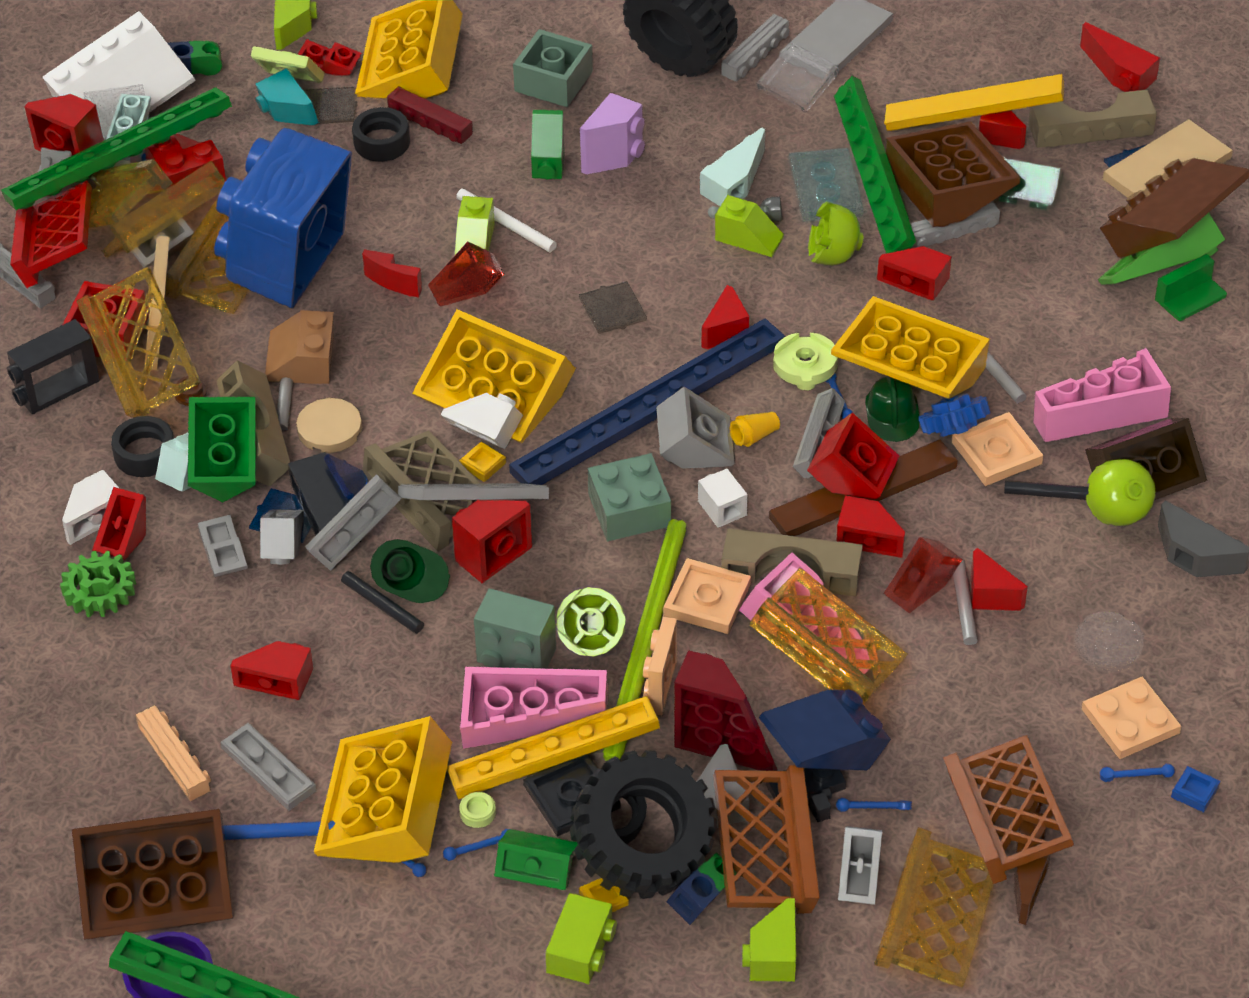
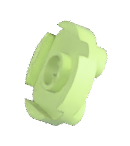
(804, 373)

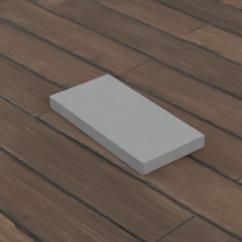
(843, 30)
(487, 491)

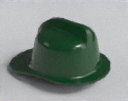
(892, 410)
(409, 571)

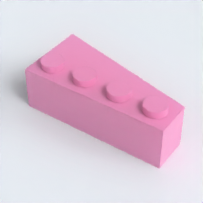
(1104, 399)
(526, 701)

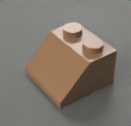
(302, 348)

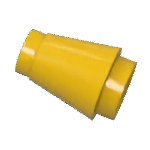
(753, 427)

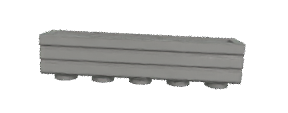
(755, 48)
(928, 235)
(39, 294)
(822, 418)

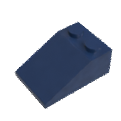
(828, 731)

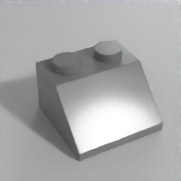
(694, 432)

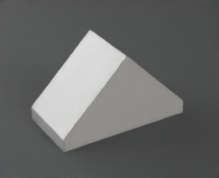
(860, 865)

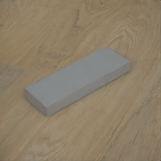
(353, 522)
(268, 766)

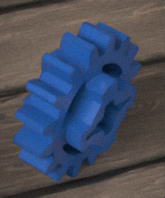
(954, 415)

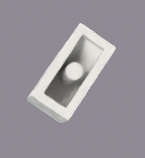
(486, 417)
(87, 506)

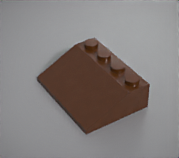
(949, 171)
(1170, 204)
(152, 874)

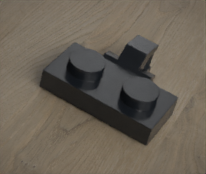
(819, 788)

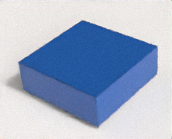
(1195, 789)

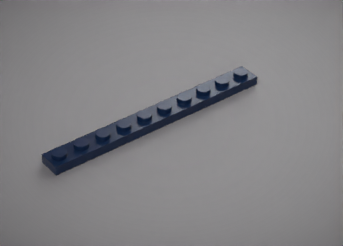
(640, 407)

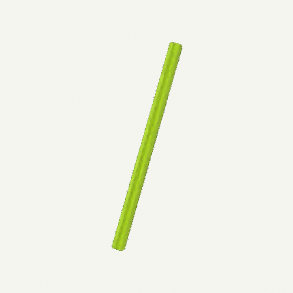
(649, 621)

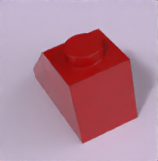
(915, 270)
(870, 525)
(274, 669)

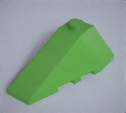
(1196, 242)

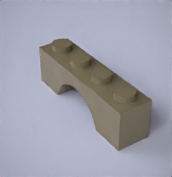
(1060, 125)
(271, 450)
(759, 552)

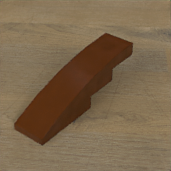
(1029, 876)

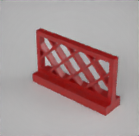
(48, 237)

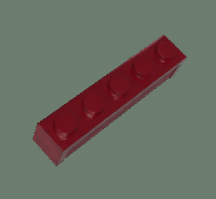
(430, 115)

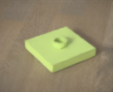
(298, 65)

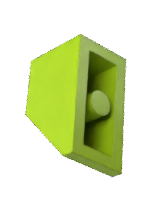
(292, 20)
(475, 222)
(746, 227)
(773, 945)

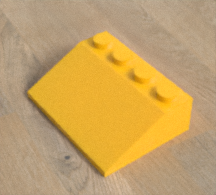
(410, 49)
(914, 348)
(490, 360)
(385, 793)

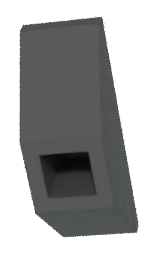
(1199, 545)

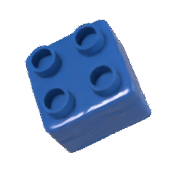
(283, 214)

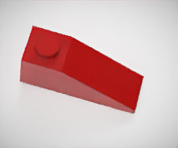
(1119, 60)

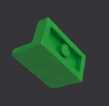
(1189, 289)
(535, 859)

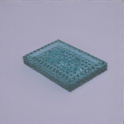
(824, 178)

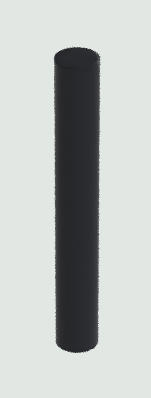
(1045, 490)
(382, 602)

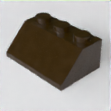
(1162, 449)

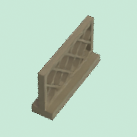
(424, 515)

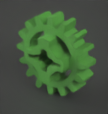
(98, 583)

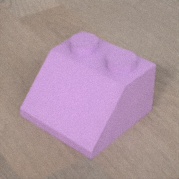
(612, 135)

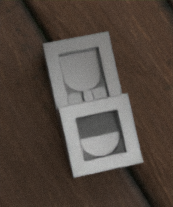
(222, 545)

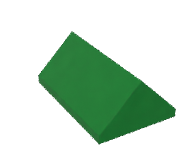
(222, 445)

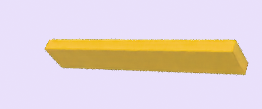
(974, 102)
(553, 747)

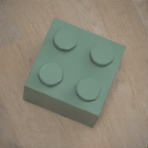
(553, 68)
(629, 497)
(514, 631)

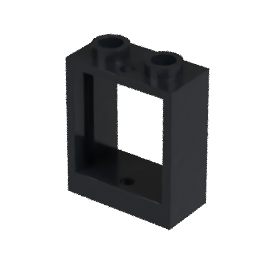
(44, 350)

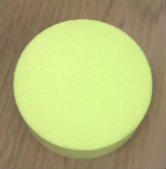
(477, 809)

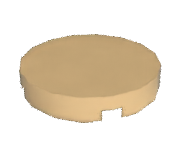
(329, 425)

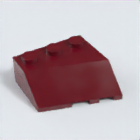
(716, 712)

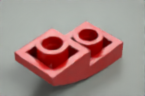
(334, 61)
(399, 278)

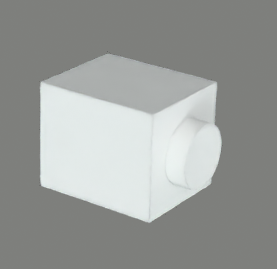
(722, 497)

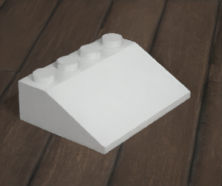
(121, 58)

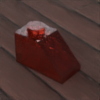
(466, 275)
(922, 574)

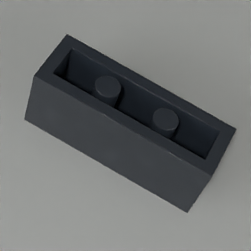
(316, 490)

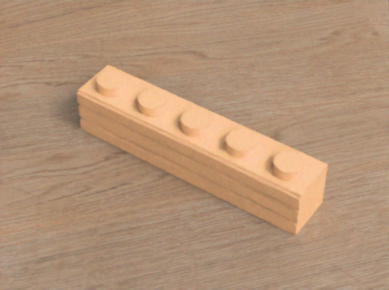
(173, 752)

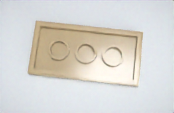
(1180, 143)
(159, 274)

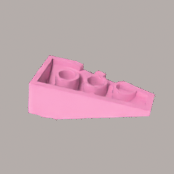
(775, 580)

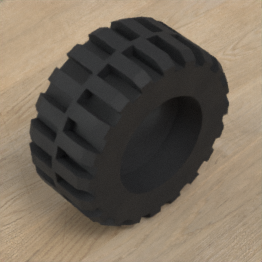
(682, 33)
(670, 788)

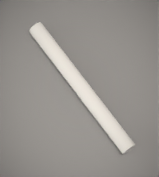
(517, 226)

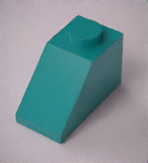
(285, 99)

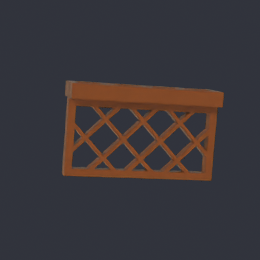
(983, 824)
(796, 842)

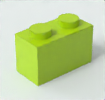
(580, 938)

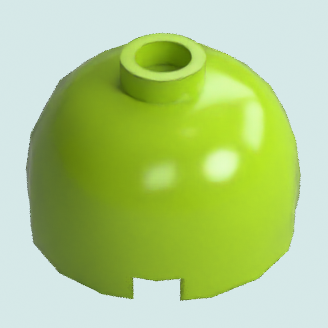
(837, 231)
(1120, 492)
(590, 621)

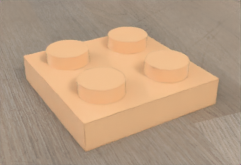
(997, 449)
(707, 596)
(661, 666)
(1131, 717)

